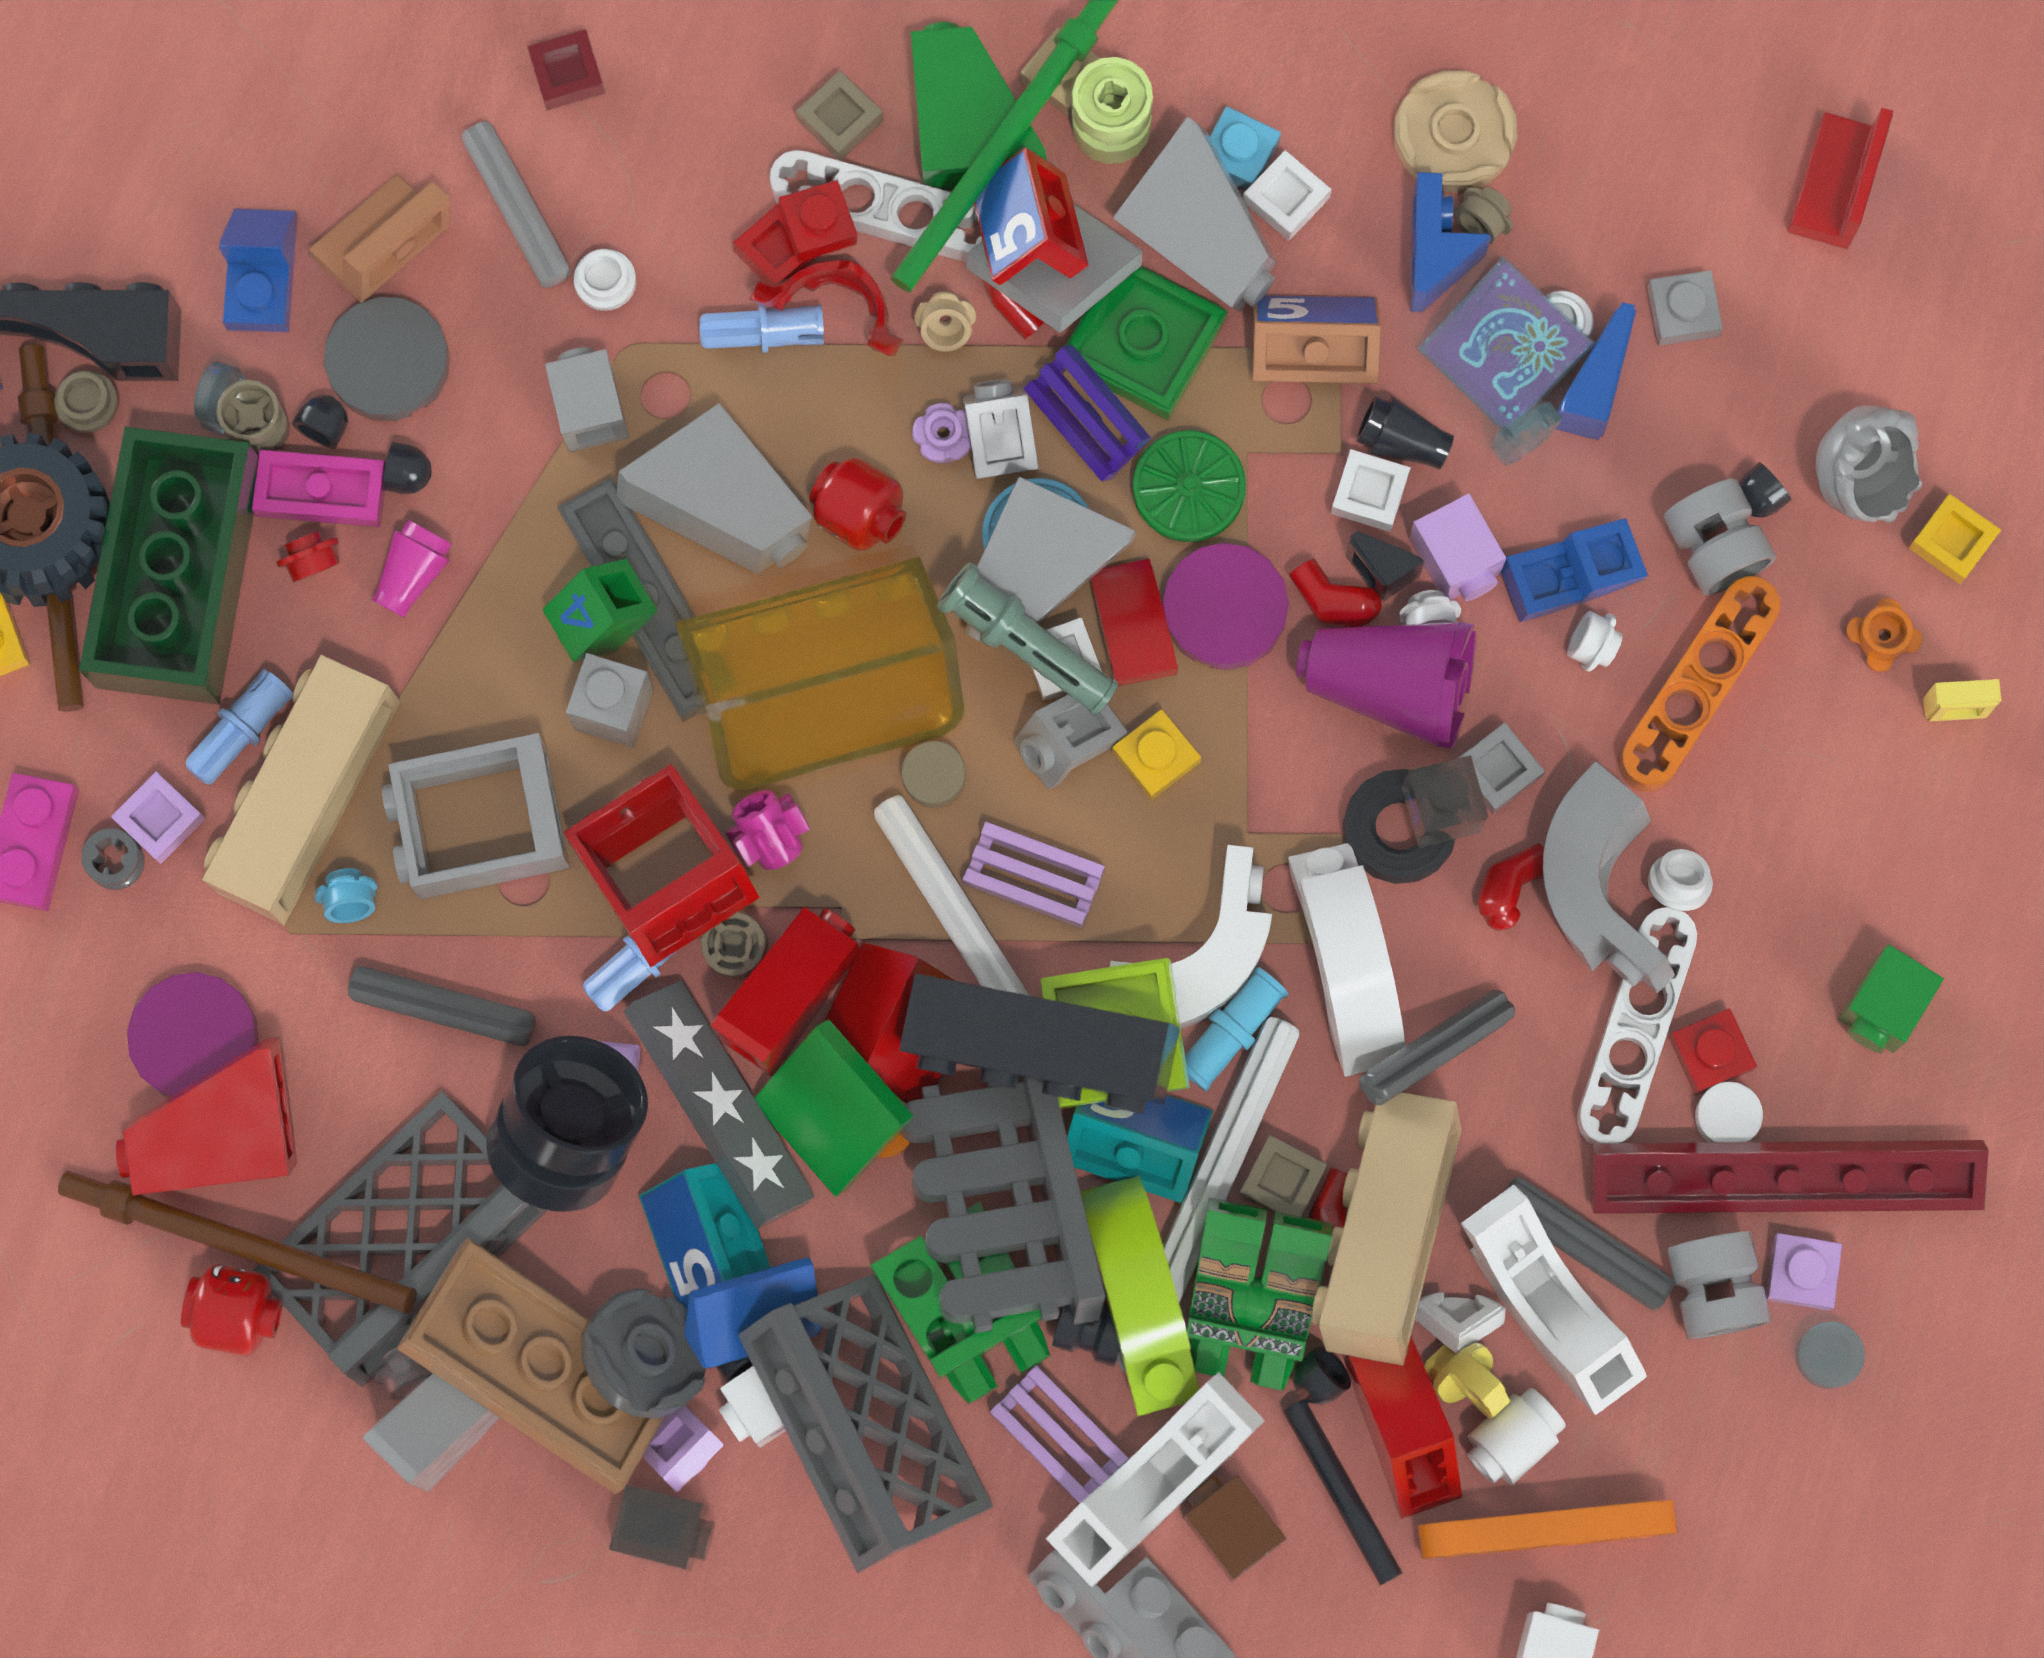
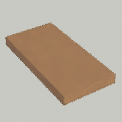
(523, 1361)

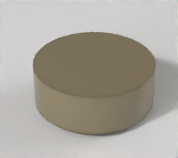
(933, 774)

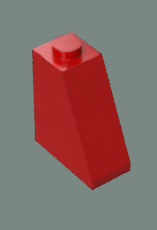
(787, 989)
(215, 1130)
(1407, 1431)

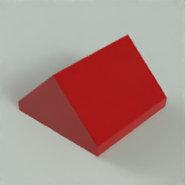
(873, 1014)

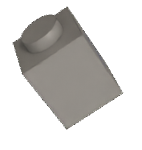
(586, 398)
(610, 700)

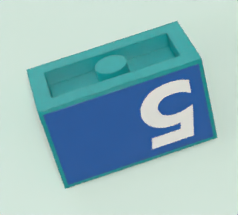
(1152, 1145)
(701, 1231)

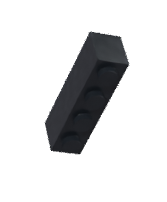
(1039, 1040)

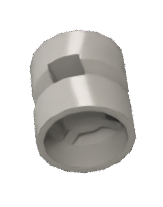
(1729, 556)
(1713, 1263)

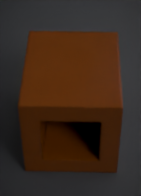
(1232, 1525)

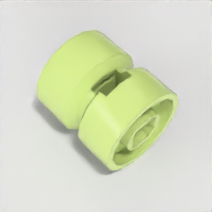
(1112, 110)

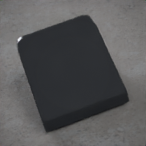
(1382, 564)

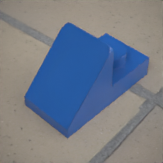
(1436, 253)
(259, 269)

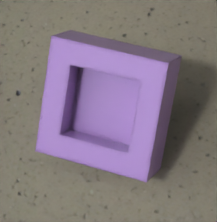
(158, 817)
(1803, 1271)
(681, 1448)

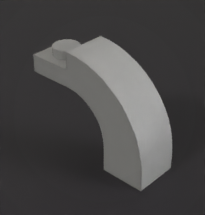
(1579, 852)

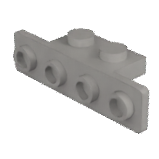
(1133, 1619)

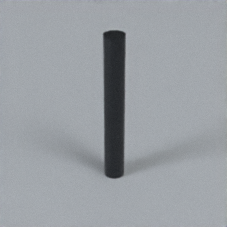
(1342, 1492)

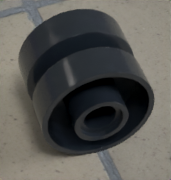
(566, 1123)

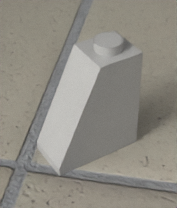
(1199, 220)
(718, 493)
(1047, 549)
(429, 1432)

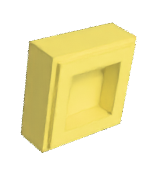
(1961, 700)

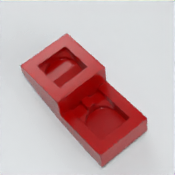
(1133, 623)

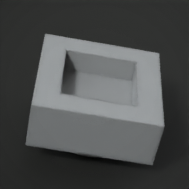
(1684, 308)
(1503, 767)

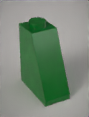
(958, 102)

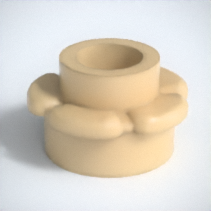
(950, 334)

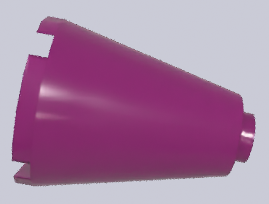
(1395, 674)

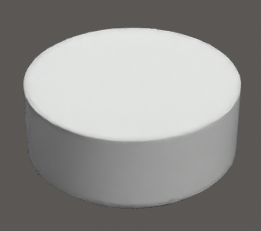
(1728, 1113)

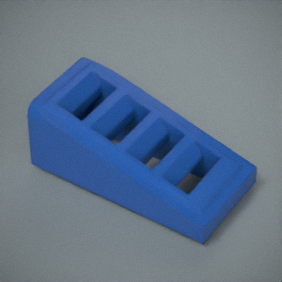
(1591, 395)

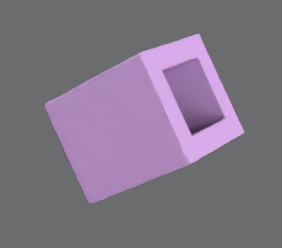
(1458, 549)

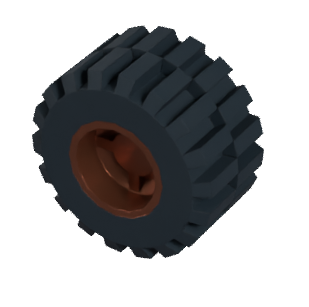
(48, 520)

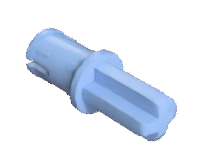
(763, 328)
(238, 726)
(619, 976)

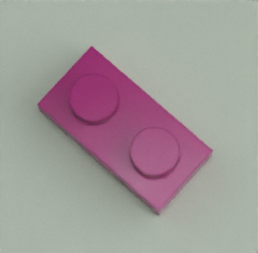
(319, 488)
(33, 839)

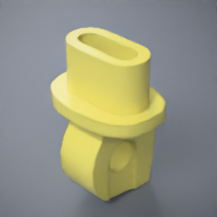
(1467, 1376)

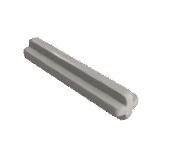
(516, 204)

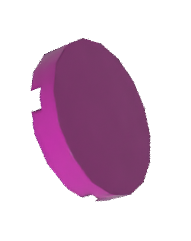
(1225, 606)
(188, 1030)

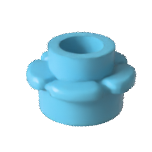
(347, 896)

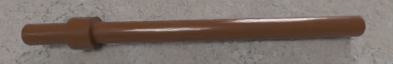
(38, 413)
(119, 1204)

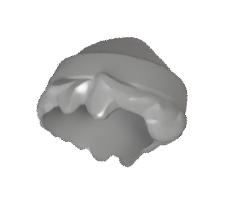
(1870, 463)

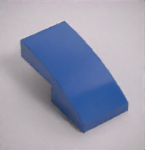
(1573, 570)

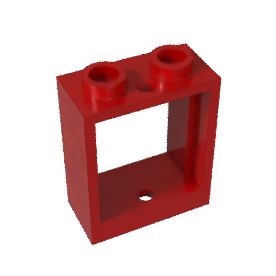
(687, 904)

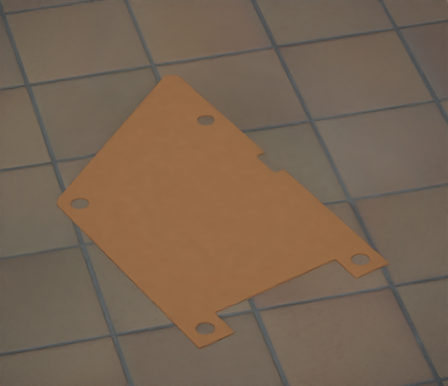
(803, 406)

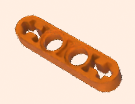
(1696, 681)
(1547, 1529)

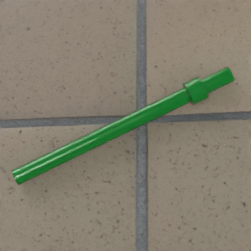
(1072, 43)

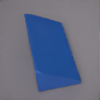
(729, 1307)

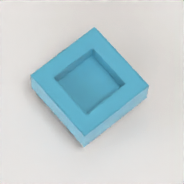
(1244, 146)

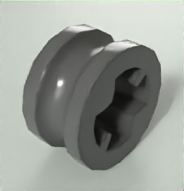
(94, 857)

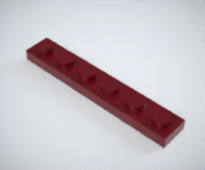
(1788, 1176)

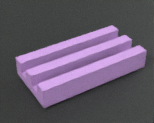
(1041, 851)
(1020, 1396)

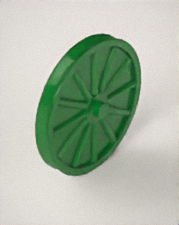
(1189, 486)

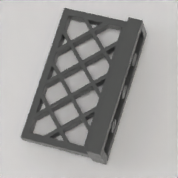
(492, 1225)
(831, 1435)

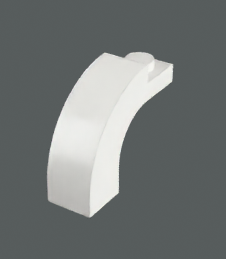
(1232, 952)
(1350, 956)
(1549, 1303)
(1155, 1480)

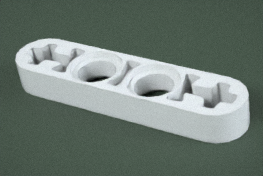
(890, 196)
(1642, 1029)

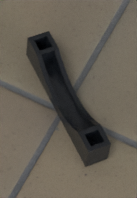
(122, 331)

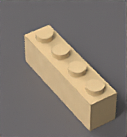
(300, 789)
(1388, 1227)

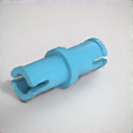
(1233, 1028)

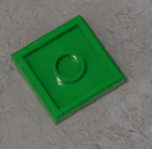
(1148, 339)
(832, 1108)

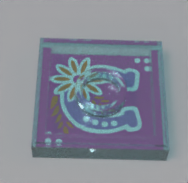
(1506, 344)

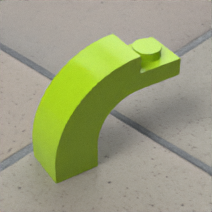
(1140, 1295)

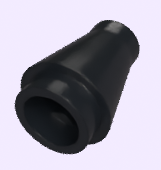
(1403, 434)

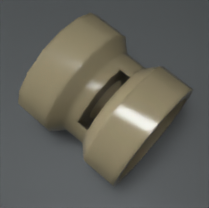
(245, 407)
(740, 951)

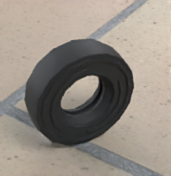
(1374, 855)

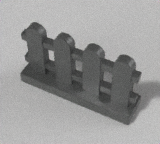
(1026, 1225)

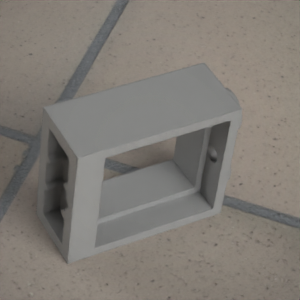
(402, 805)

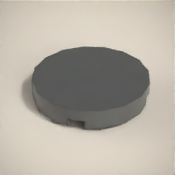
(386, 358)
(640, 1354)

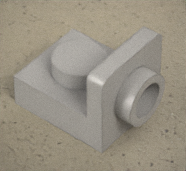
(999, 429)
(1066, 737)

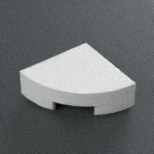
(1459, 1320)

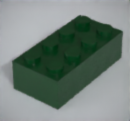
(171, 566)

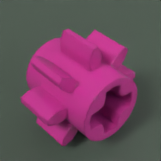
(767, 830)

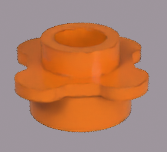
(1889, 617)

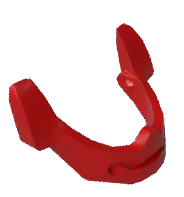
(844, 274)

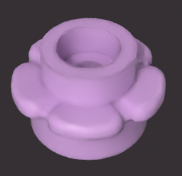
(937, 448)

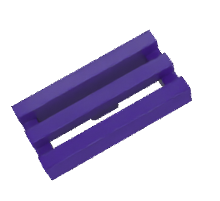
(1068, 425)

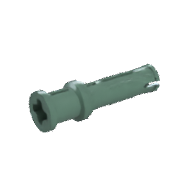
(1003, 622)

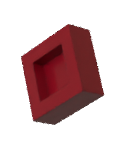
(566, 69)

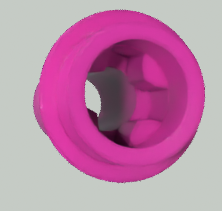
(410, 567)

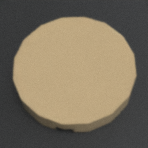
(1456, 129)

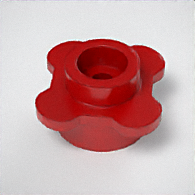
(309, 556)

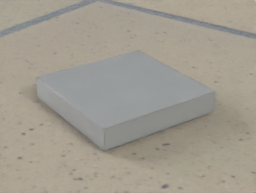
(1053, 295)

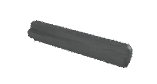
(441, 1006)
(1436, 1047)
(1598, 1250)

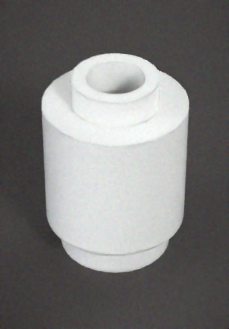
(1515, 1437)

